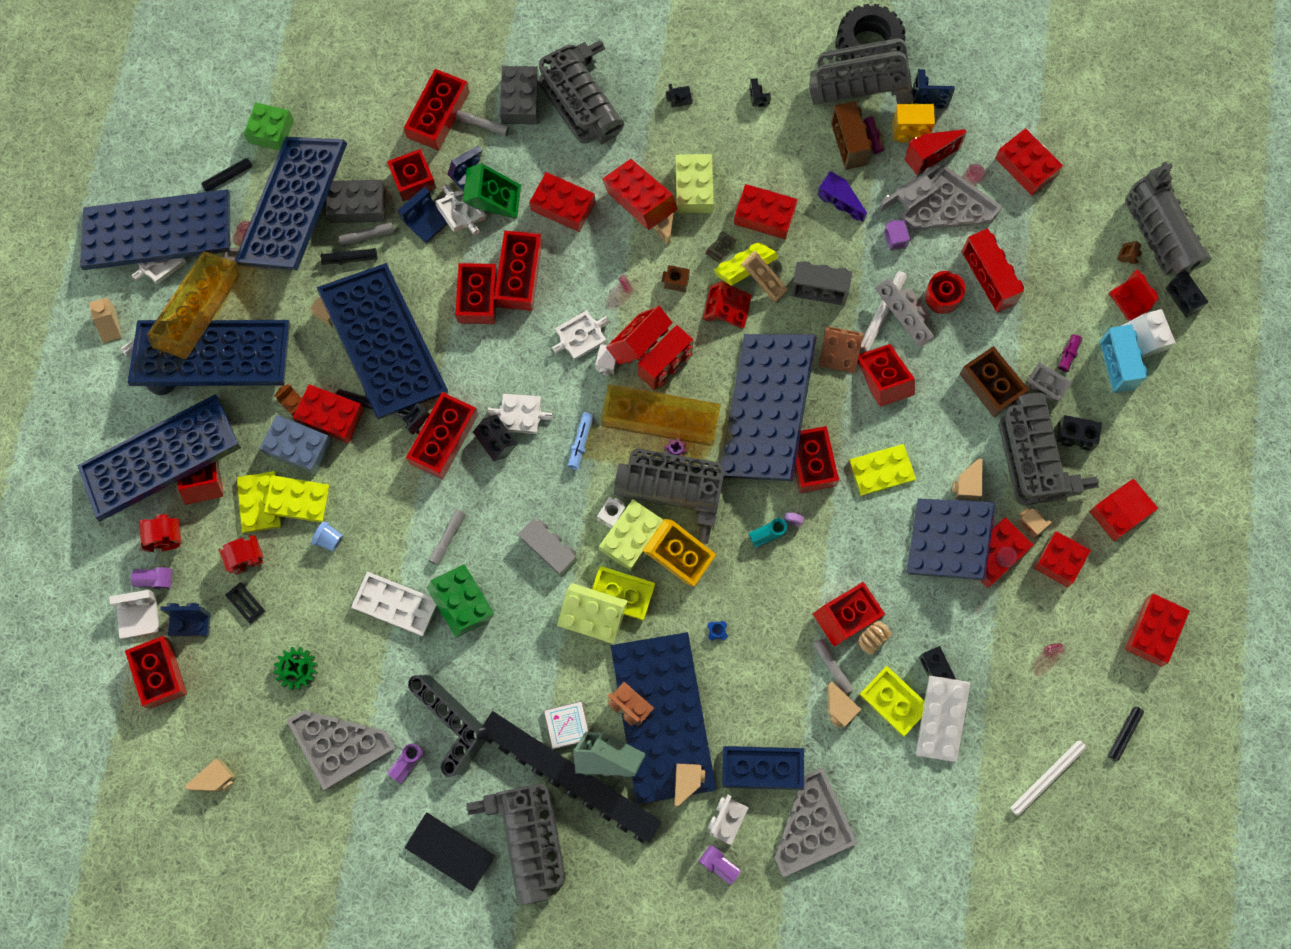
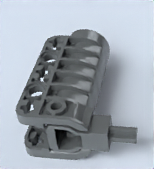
(863, 74)
(579, 93)
(1165, 223)
(1037, 453)
(673, 485)
(526, 839)

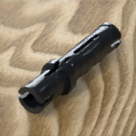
(348, 256)

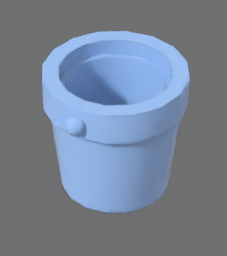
(326, 537)

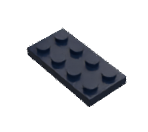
(763, 768)

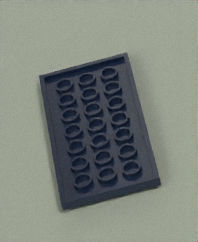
(291, 203)
(155, 229)
(382, 340)
(223, 356)
(768, 406)
(158, 457)
(675, 730)

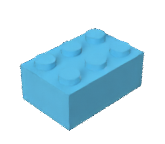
(1123, 358)

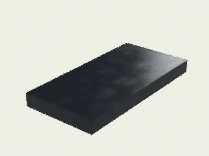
(449, 851)

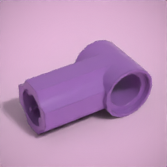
(157, 578)
(404, 764)
(717, 863)

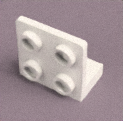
(136, 613)
(728, 820)

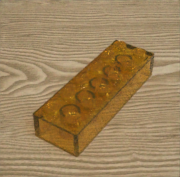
(194, 305)
(660, 415)

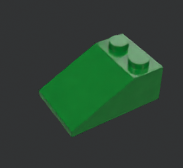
(491, 191)

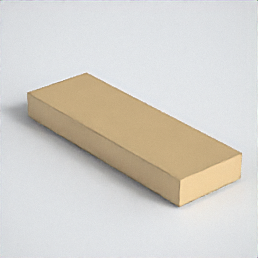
(764, 276)

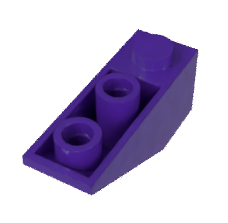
(838, 192)

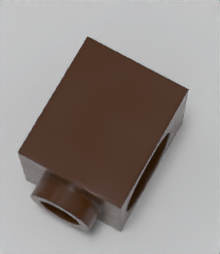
(673, 271)

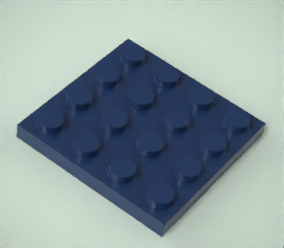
(951, 538)

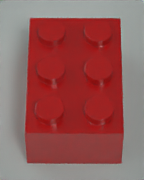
(1028, 161)
(562, 201)
(765, 211)
(476, 293)
(639, 335)
(666, 358)
(328, 413)
(815, 461)
(1004, 535)
(1157, 630)
(155, 672)

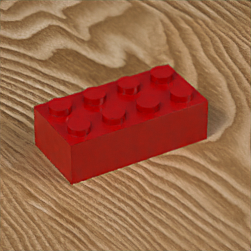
(436, 109)
(640, 194)
(518, 270)
(992, 270)
(442, 435)

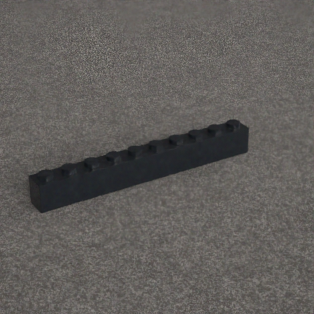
(562, 772)

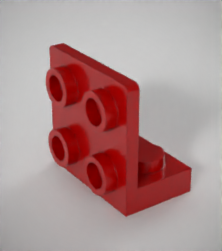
(1134, 296)
(727, 304)

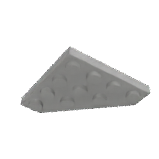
(952, 205)
(337, 746)
(813, 827)

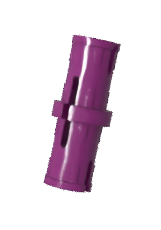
(874, 135)
(1069, 353)

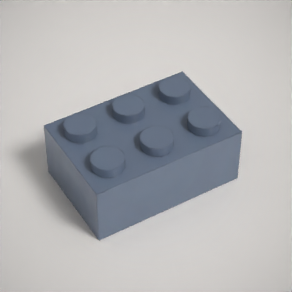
(296, 445)

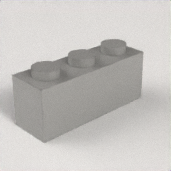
(547, 546)

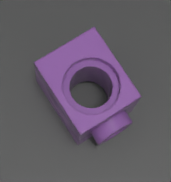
(896, 234)

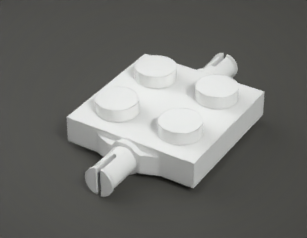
(457, 213)
(158, 269)
(580, 335)
(520, 413)

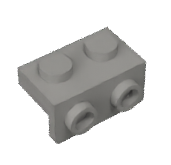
(1049, 382)

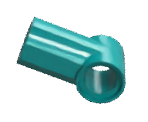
(766, 533)

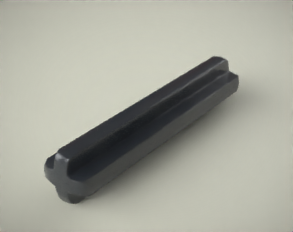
(226, 174)
(1126, 733)

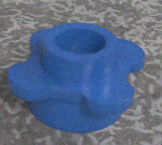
(722, 630)

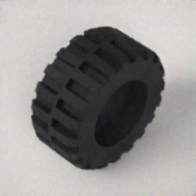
(868, 19)

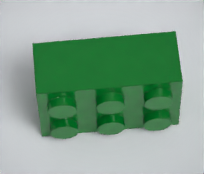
(460, 601)

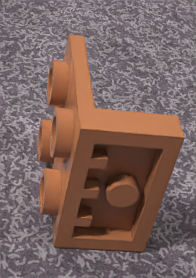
(840, 349)
(630, 704)

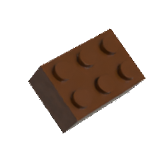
(851, 135)
(993, 381)

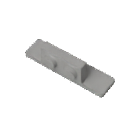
(915, 192)
(907, 310)

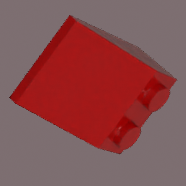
(932, 148)
(886, 375)
(201, 485)
(1123, 509)
(848, 614)

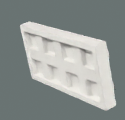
(394, 604)
(943, 718)

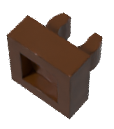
(1129, 252)

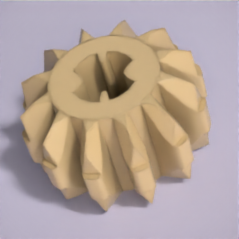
(874, 637)

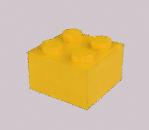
(912, 121)

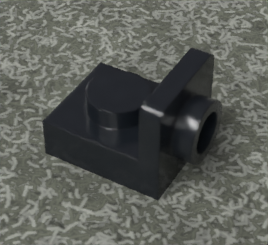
(678, 96)
(757, 96)
(415, 418)

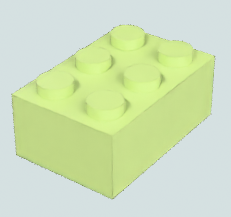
(694, 183)
(630, 535)
(592, 613)

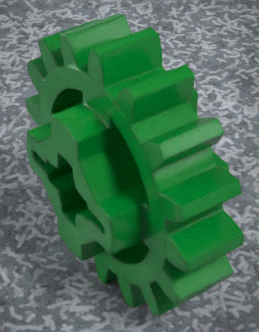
(288, 673)

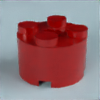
(944, 292)
(160, 533)
(240, 554)

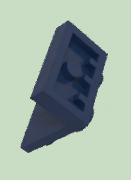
(929, 94)
(459, 165)
(422, 216)
(187, 620)

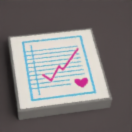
(566, 724)

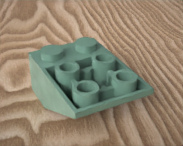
(606, 756)

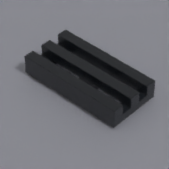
(255, 614)

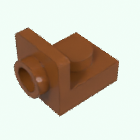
(288, 398)

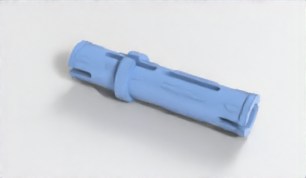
(578, 448)

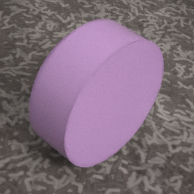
(794, 519)

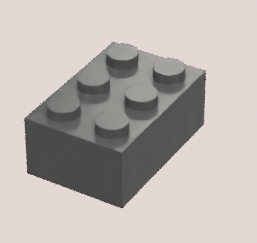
(519, 95)
(356, 201)
(821, 283)

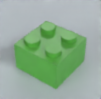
(268, 126)

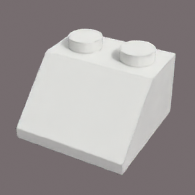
(1152, 333)

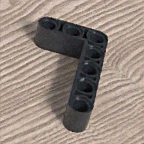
(451, 718)

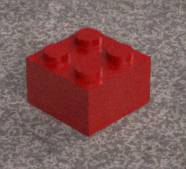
(411, 174)
(1062, 559)

